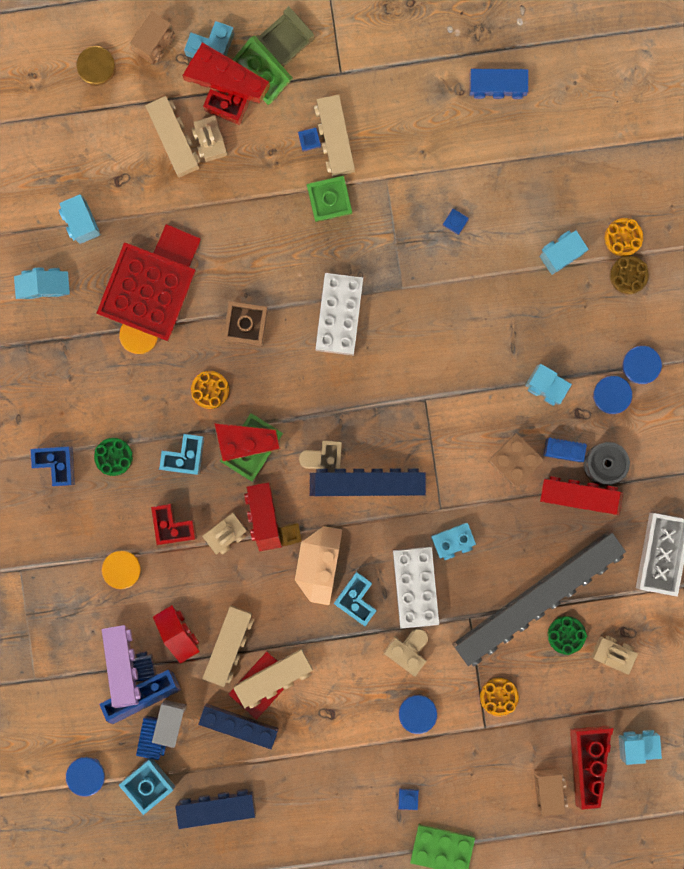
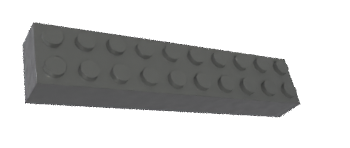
(538, 598)

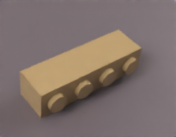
(335, 136)
(172, 137)
(227, 646)
(273, 678)

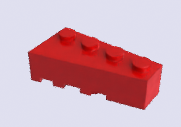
(221, 73)
(582, 497)
(589, 760)

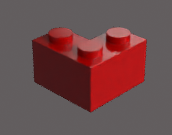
(226, 107)
(167, 530)
(176, 634)

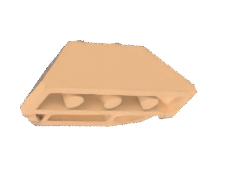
(318, 564)

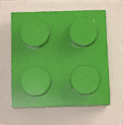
(329, 199)

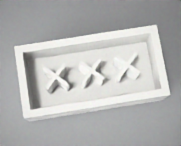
(339, 314)
(662, 555)
(415, 587)

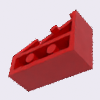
(245, 441)
(262, 516)

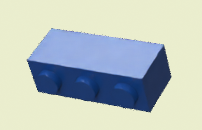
(498, 83)

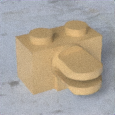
(210, 139)
(328, 458)
(225, 533)
(407, 652)
(614, 655)

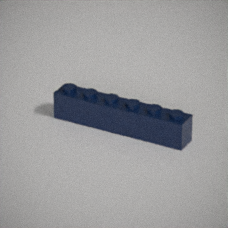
(368, 483)

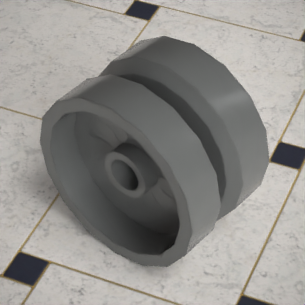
(616, 458)

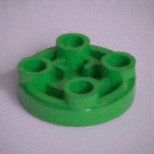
(113, 456)
(566, 635)

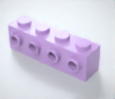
(120, 666)

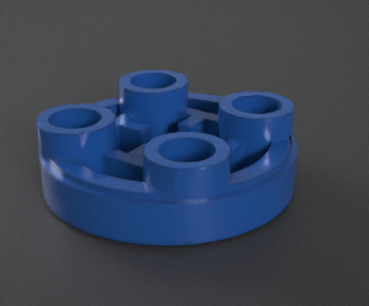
(642, 365)
(612, 395)
(418, 714)
(85, 776)

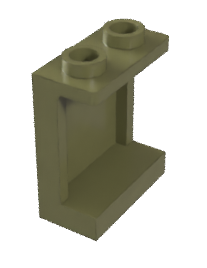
(286, 37)

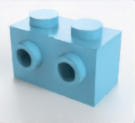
(453, 540)

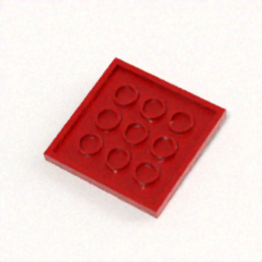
(146, 291)

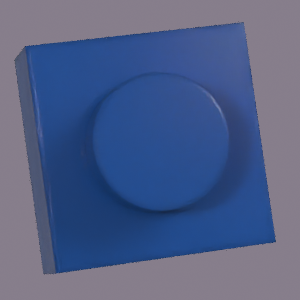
(309, 139)
(455, 221)
(408, 799)

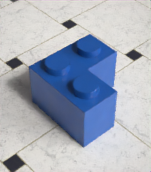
(59, 460)

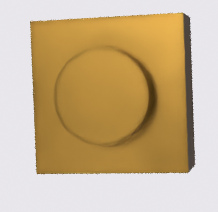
(289, 534)

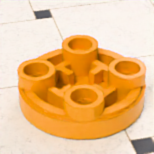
(623, 237)
(136, 341)
(210, 390)
(121, 569)
(499, 696)

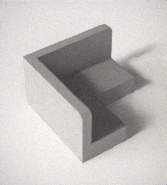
(168, 723)

